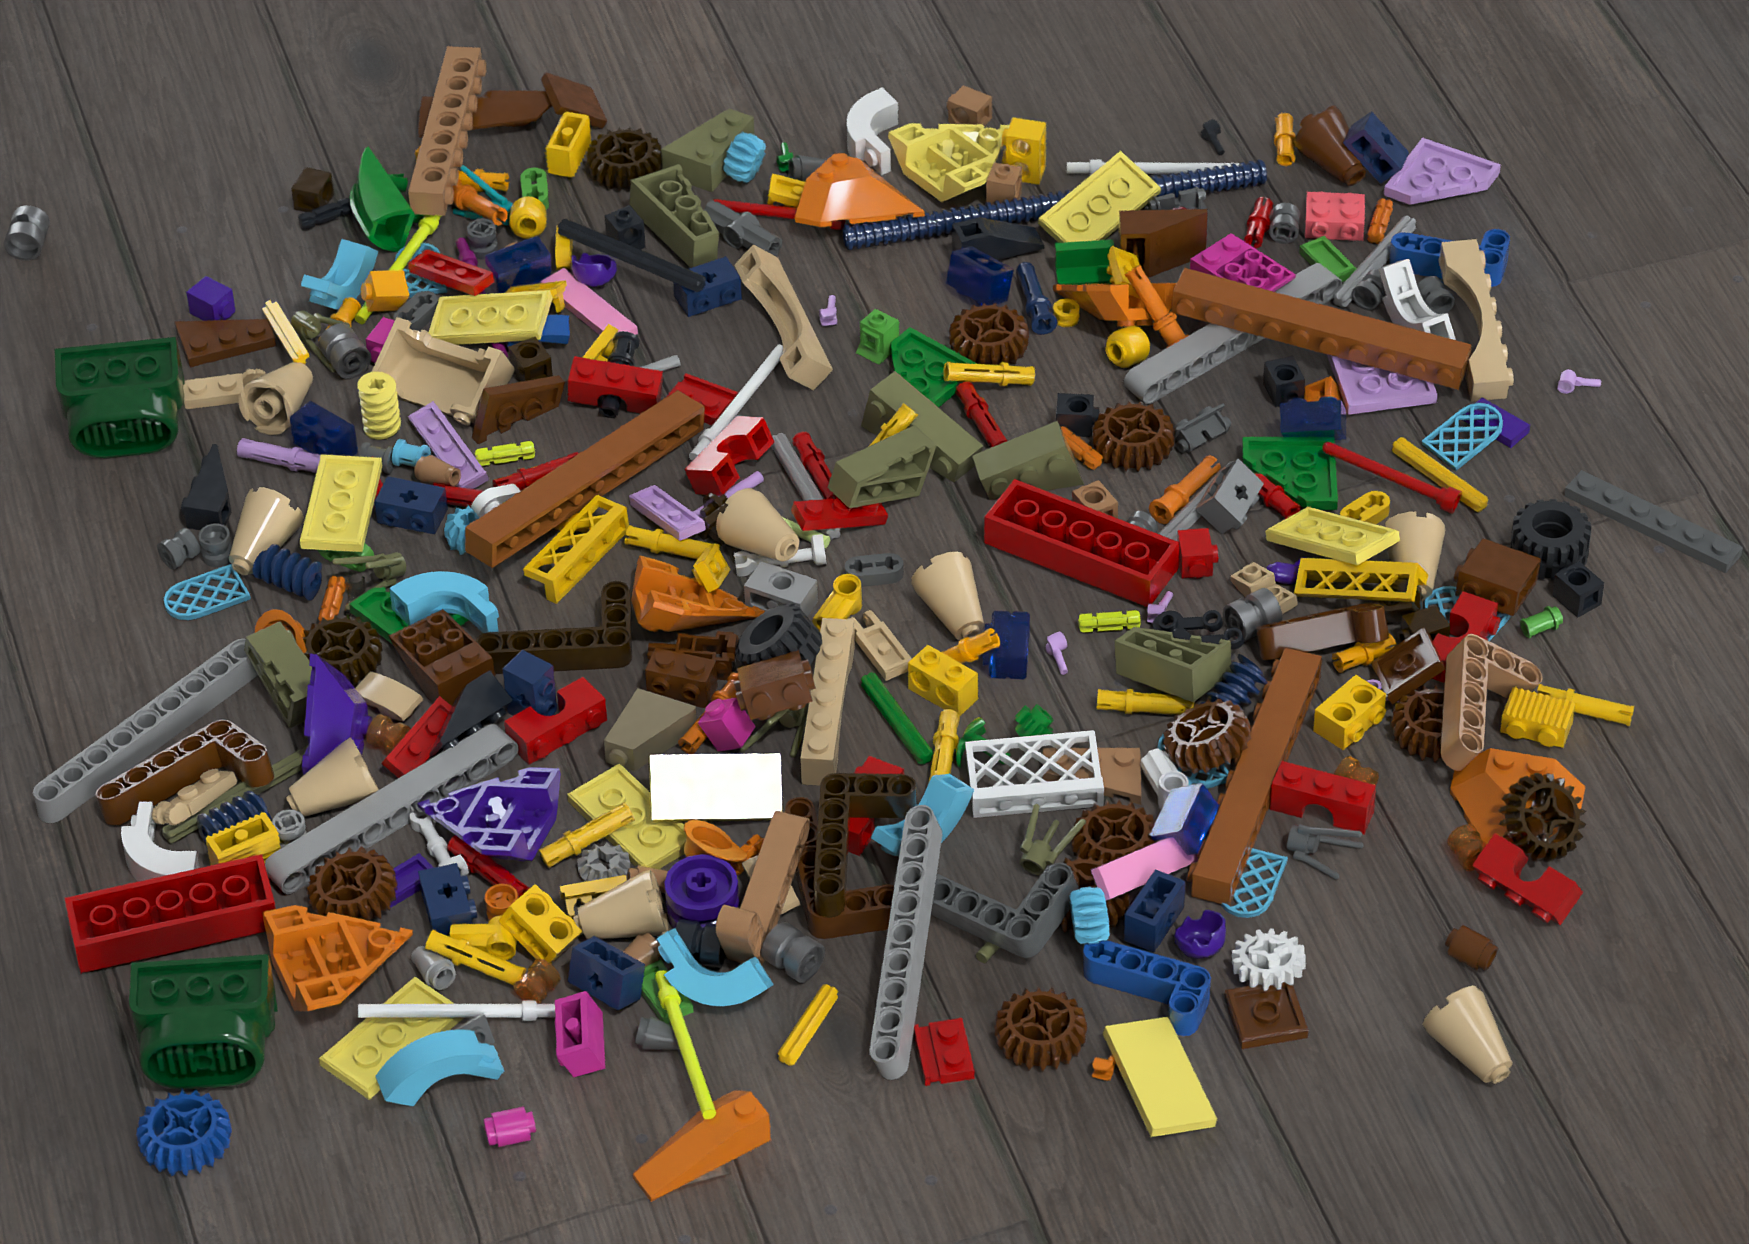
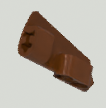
(498, 109)

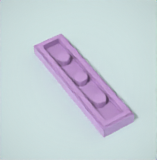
(447, 444)

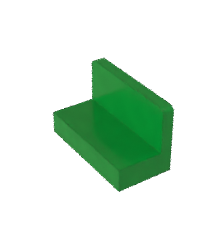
(1083, 262)

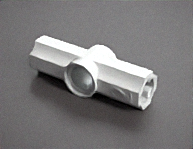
(1162, 774)

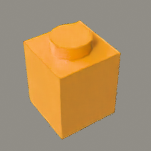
(385, 290)

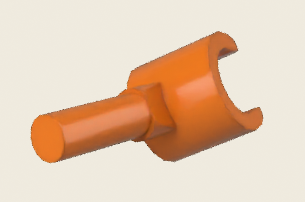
(1103, 1068)

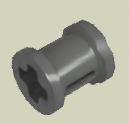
(368, 450)

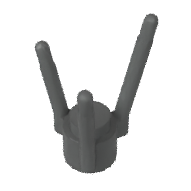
(1306, 839)

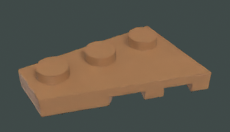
(1118, 768)

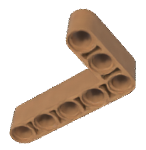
(1469, 673)
(746, 928)

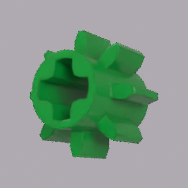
(1033, 721)

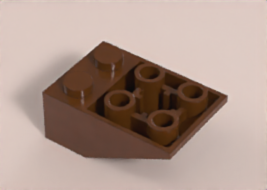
(1163, 237)
(441, 655)

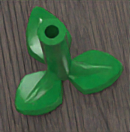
(972, 733)

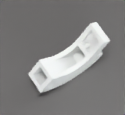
(865, 120)
(1406, 303)
(146, 858)

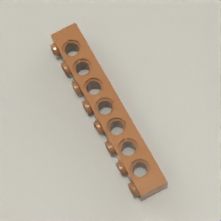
(447, 131)

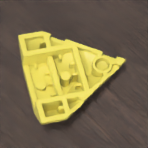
(947, 158)

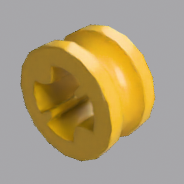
(1066, 312)

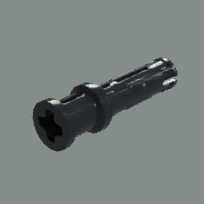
(622, 354)

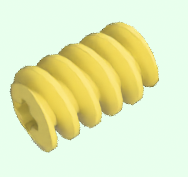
(379, 405)

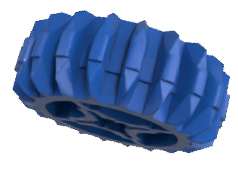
(183, 1140)

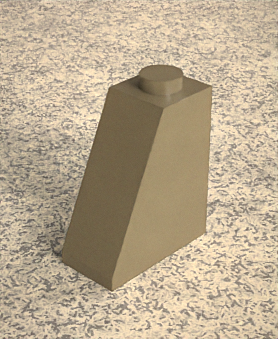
(647, 728)

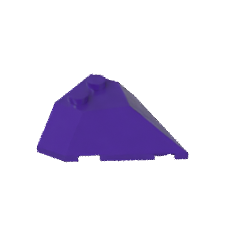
(332, 713)
(502, 817)

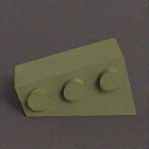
(705, 148)
(1035, 458)
(884, 470)
(1171, 663)
(281, 669)

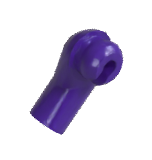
(1285, 572)

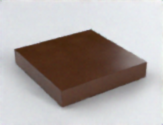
(573, 98)
(1408, 665)
(1265, 1015)

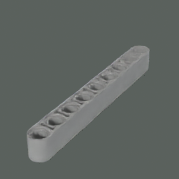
(1217, 343)
(143, 732)
(391, 806)
(906, 942)

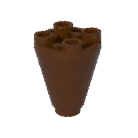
(1322, 142)

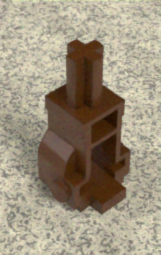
(705, 647)

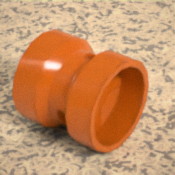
(498, 899)

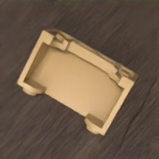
(440, 371)

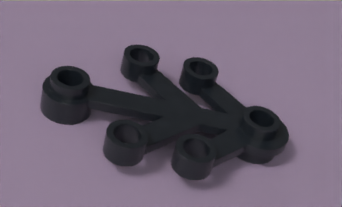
(1181, 625)

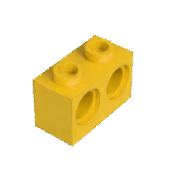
(1026, 148)
(942, 680)
(1349, 712)
(536, 930)

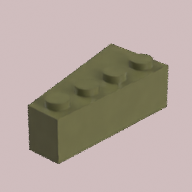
(675, 215)
(954, 444)

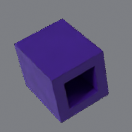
(210, 300)

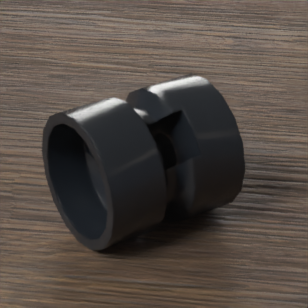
(702, 942)

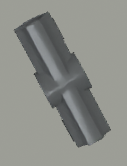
(742, 229)

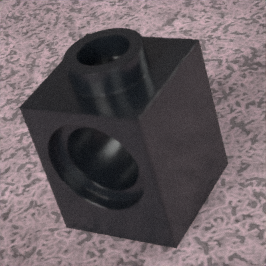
(626, 227)
(1283, 380)
(1077, 413)
(1578, 589)

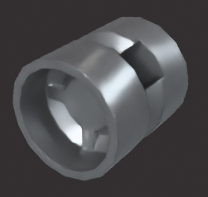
(26, 232)
(344, 350)
(1257, 610)
(791, 950)

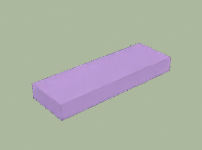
(667, 512)

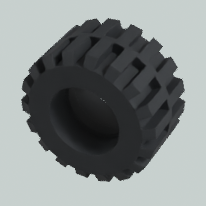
(1552, 533)
(779, 633)

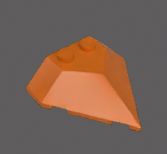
(850, 191)
(1113, 301)
(679, 602)
(1487, 780)
(327, 955)

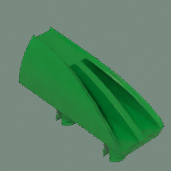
(380, 205)

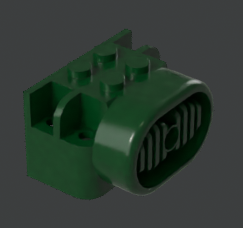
(121, 396)
(202, 1019)

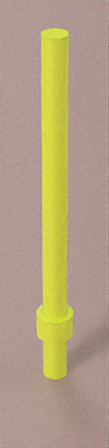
(426, 227)
(670, 1001)

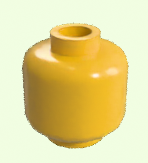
(527, 217)
(1127, 346)

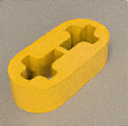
(563, 252)
(1361, 508)

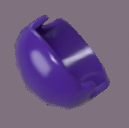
(593, 269)
(1201, 936)

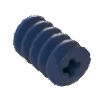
(289, 571)
(1238, 683)
(231, 814)

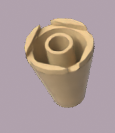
(275, 397)
(263, 522)
(756, 526)
(1419, 543)
(951, 593)
(333, 782)
(625, 910)
(1470, 1034)

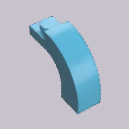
(345, 276)
(454, 592)
(948, 801)
(706, 985)
(433, 1058)

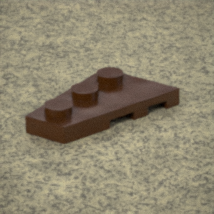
(223, 339)
(512, 402)

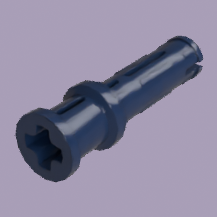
(1037, 305)

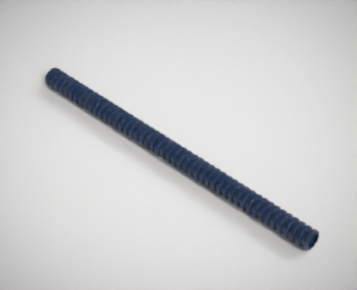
(1035, 207)

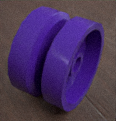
(699, 889)

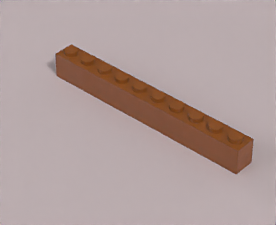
(1321, 328)
(583, 477)
(1249, 786)

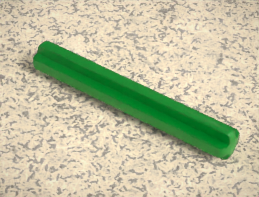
(897, 718)

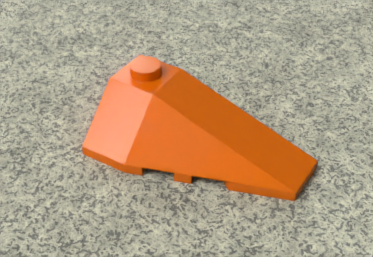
(706, 1144)

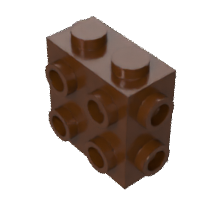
(1498, 575)
(774, 685)

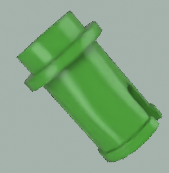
(1542, 621)

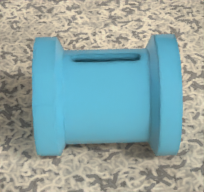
(407, 453)

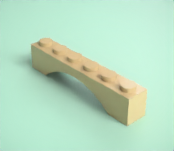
(1464, 273)
(802, 352)
(824, 714)

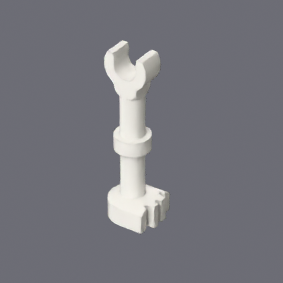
(747, 562)
(437, 845)

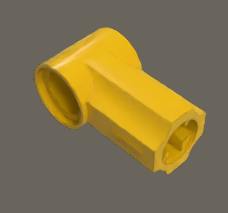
(842, 602)
(487, 937)

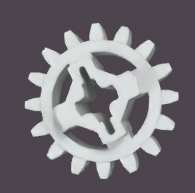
(1268, 959)

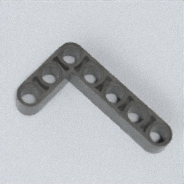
(955, 903)

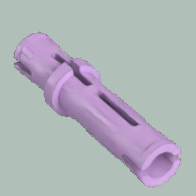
(293, 458)

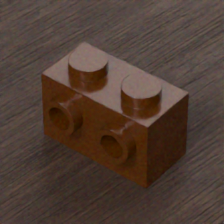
(681, 677)

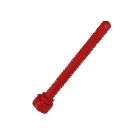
(770, 210)
(1446, 498)

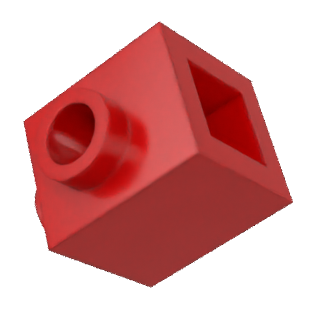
(1196, 553)

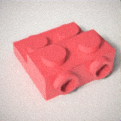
(1335, 216)

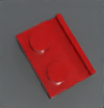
(712, 396)
(944, 1051)

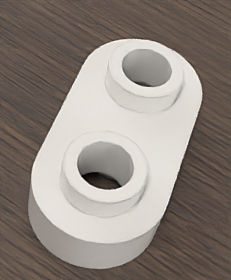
(492, 498)

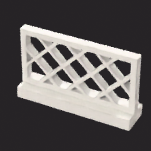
(1011, 799)

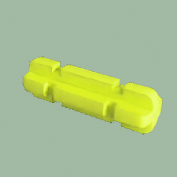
(505, 453)
(1109, 621)

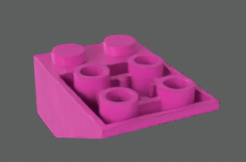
(1241, 263)

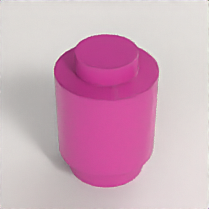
(509, 1127)

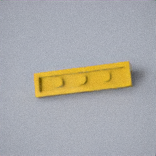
(586, 549)
(1366, 572)

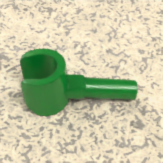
(783, 160)

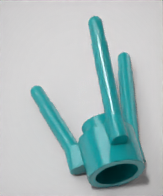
(490, 192)

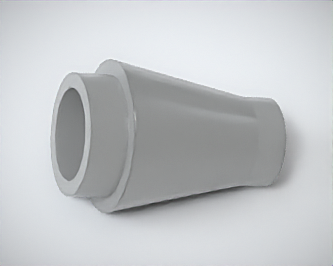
(435, 969)

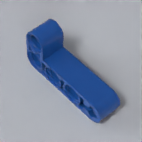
(1425, 252)
(1154, 977)

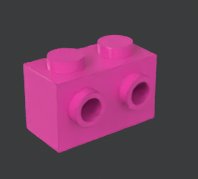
(579, 1034)

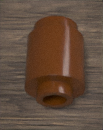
(1471, 948)

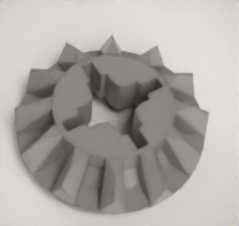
(591, 869)

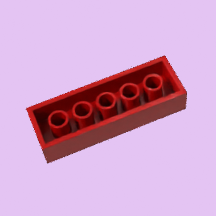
(1081, 542)
(170, 913)

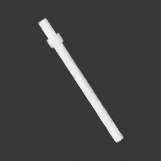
(1148, 168)
(738, 402)
(527, 1010)

